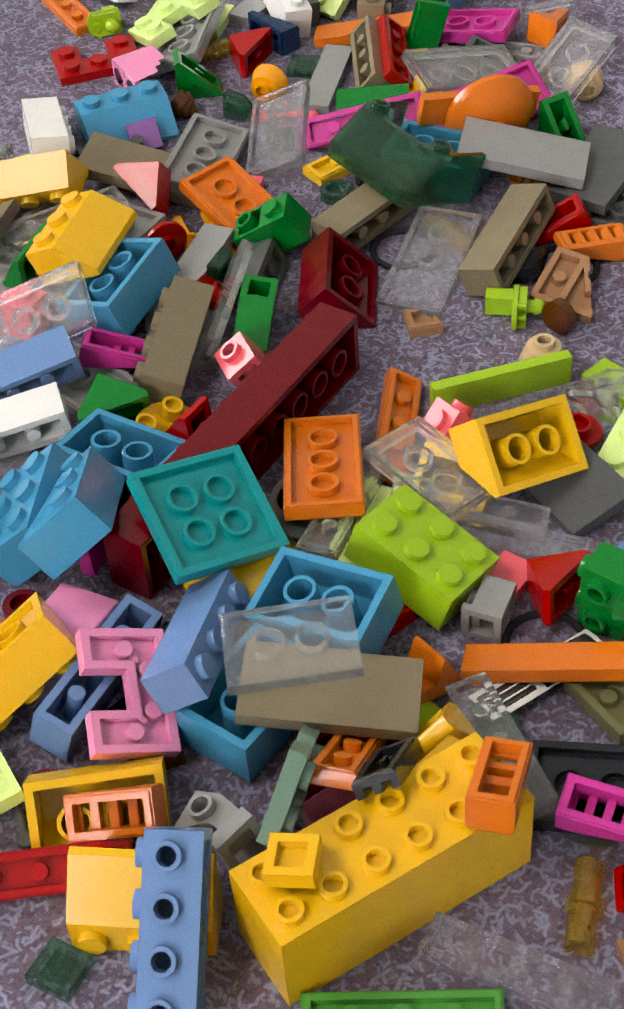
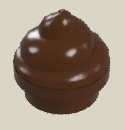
(183, 104)

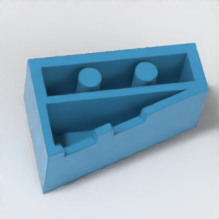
(75, 513)

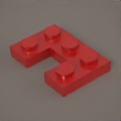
(73, 69)

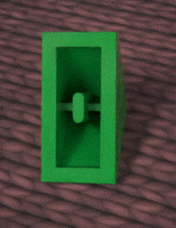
(195, 77)
(559, 117)
(113, 397)

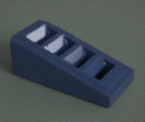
(284, 33)

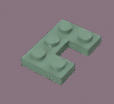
(291, 785)

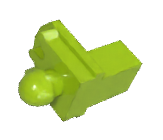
(105, 22)
(512, 303)

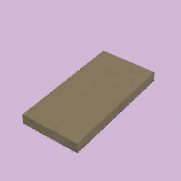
(105, 151)
(372, 706)

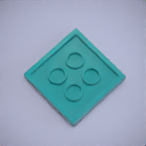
(207, 513)

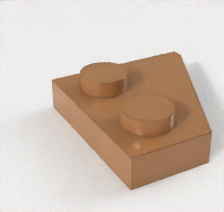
(567, 278)

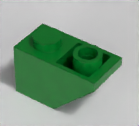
(276, 218)
(257, 309)

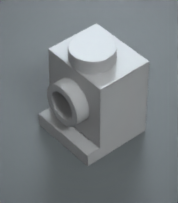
(489, 609)

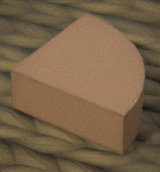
(421, 324)

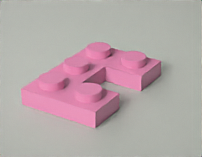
(142, 727)

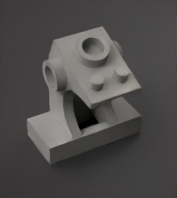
(233, 828)

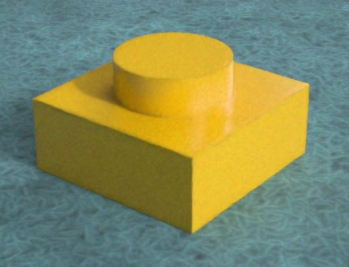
(292, 860)

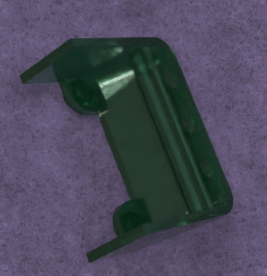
(400, 164)

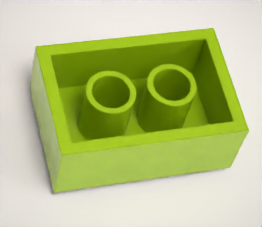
(425, 552)

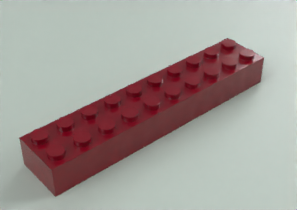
(288, 383)

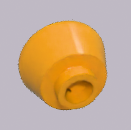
(267, 79)

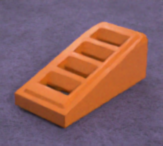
(597, 242)
(498, 787)
(153, 806)

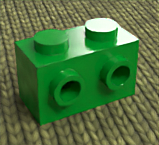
(602, 591)

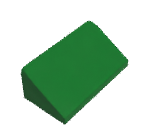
(21, 268)

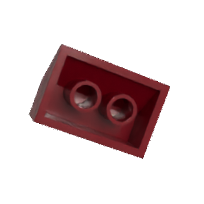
(338, 276)

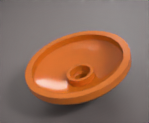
(492, 98)

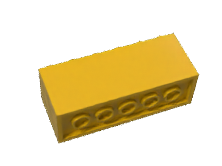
(379, 874)

